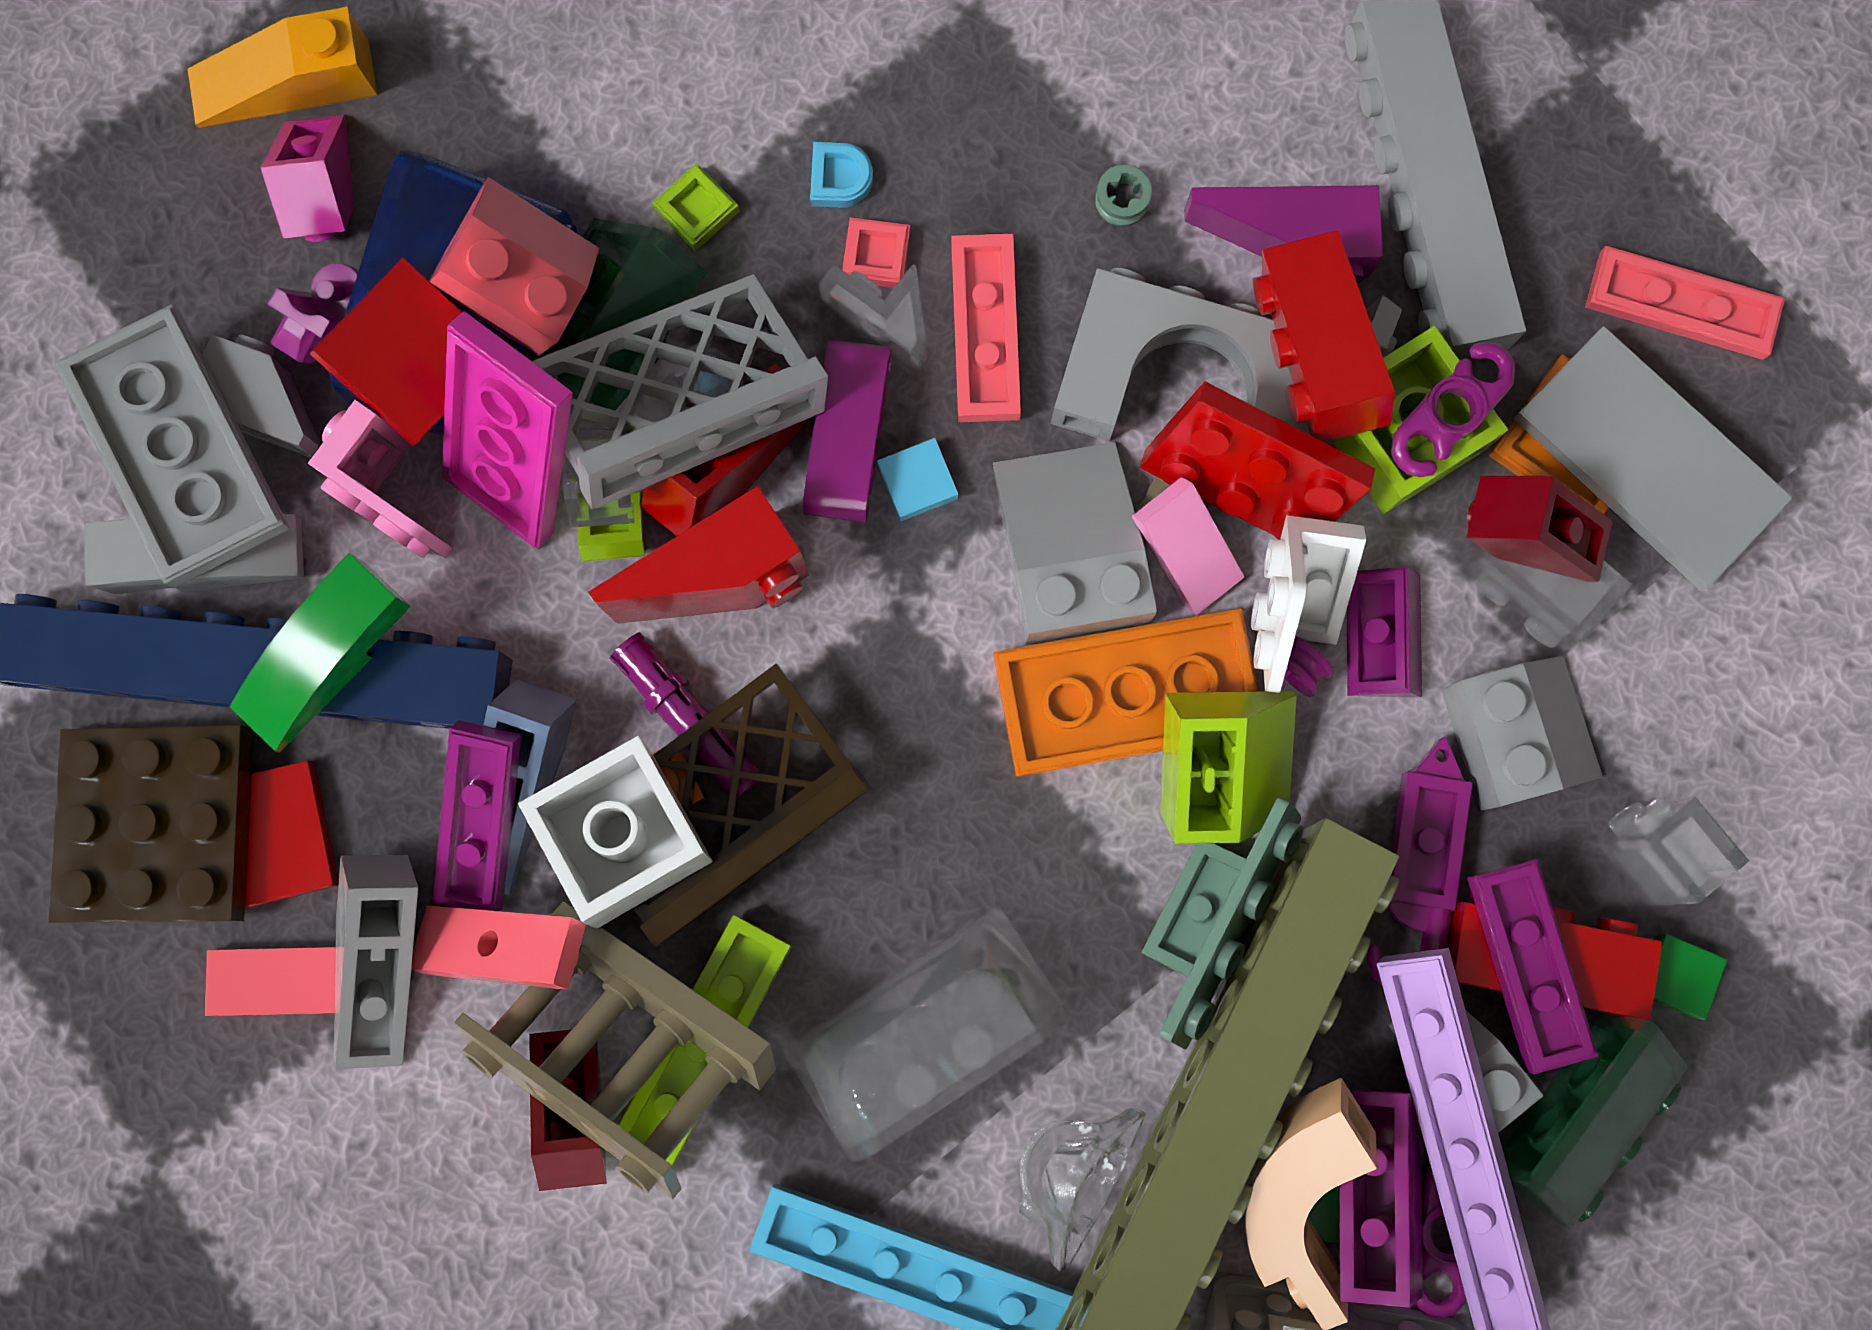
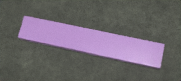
(1462, 1141)

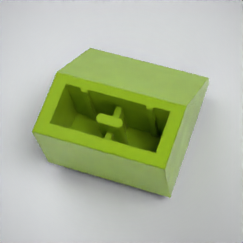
(1225, 763)

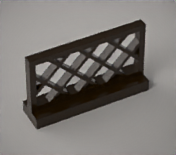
(768, 837)

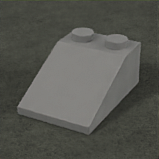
(1073, 544)

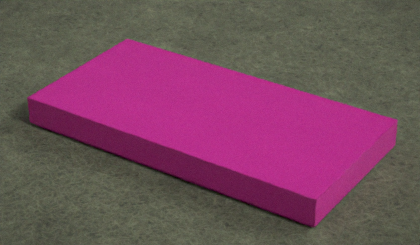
(503, 430)

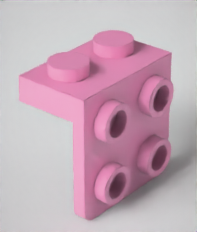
(357, 459)

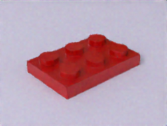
(1254, 463)

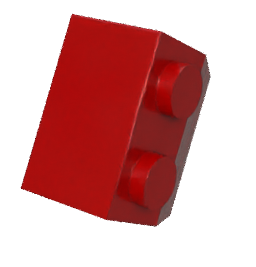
(717, 566)

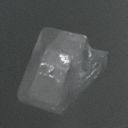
(889, 322)

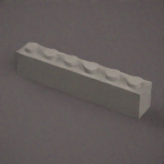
(1434, 174)

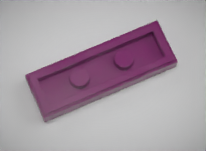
(476, 817)
(1532, 967)

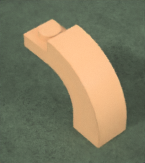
(1319, 1148)

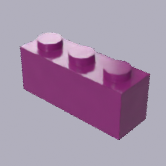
(1384, 1208)

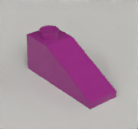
(1282, 214)

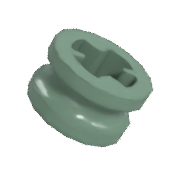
(1110, 182)

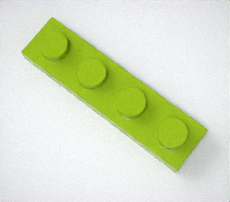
(735, 983)

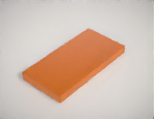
(1107, 690)

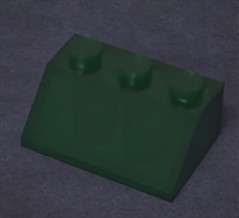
(631, 278)
(1593, 1118)

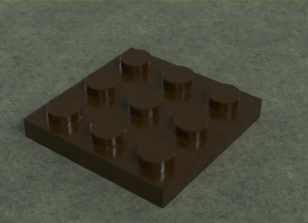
(151, 824)

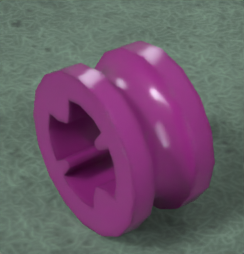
(1306, 667)

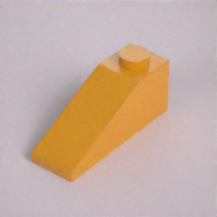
(285, 69)

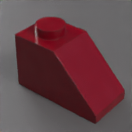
(1539, 525)
(560, 1151)

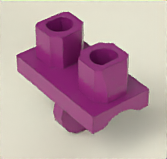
(315, 314)

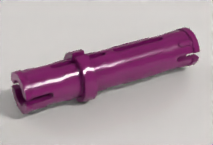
(677, 706)

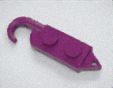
(1430, 848)

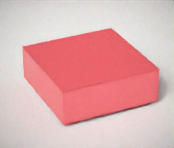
(877, 250)

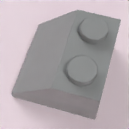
(1521, 732)

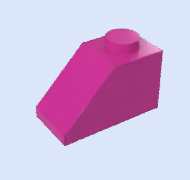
(310, 178)

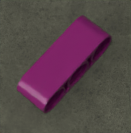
(847, 431)

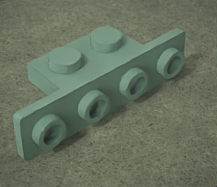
(1210, 914)

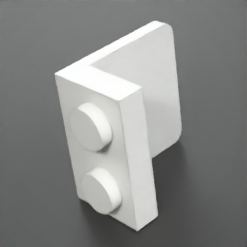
(1307, 590)

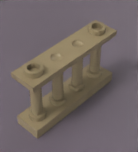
(679, 1018)

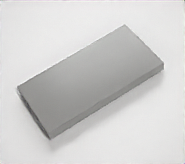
(171, 446)
(1653, 459)

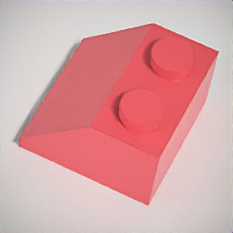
(515, 268)

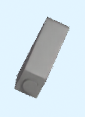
(373, 959)

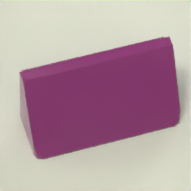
(1384, 634)

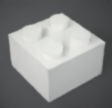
(615, 833)

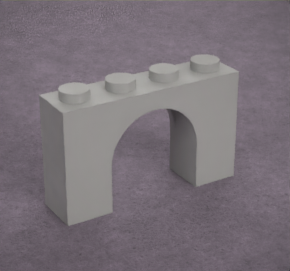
(1133, 318)

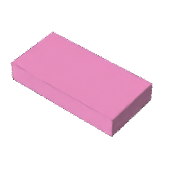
(1188, 546)

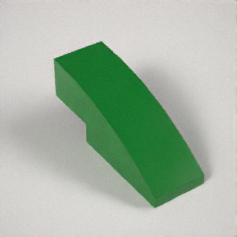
(317, 651)

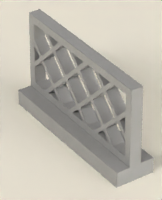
(710, 424)

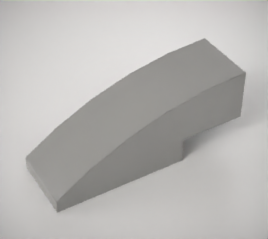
(121, 564)

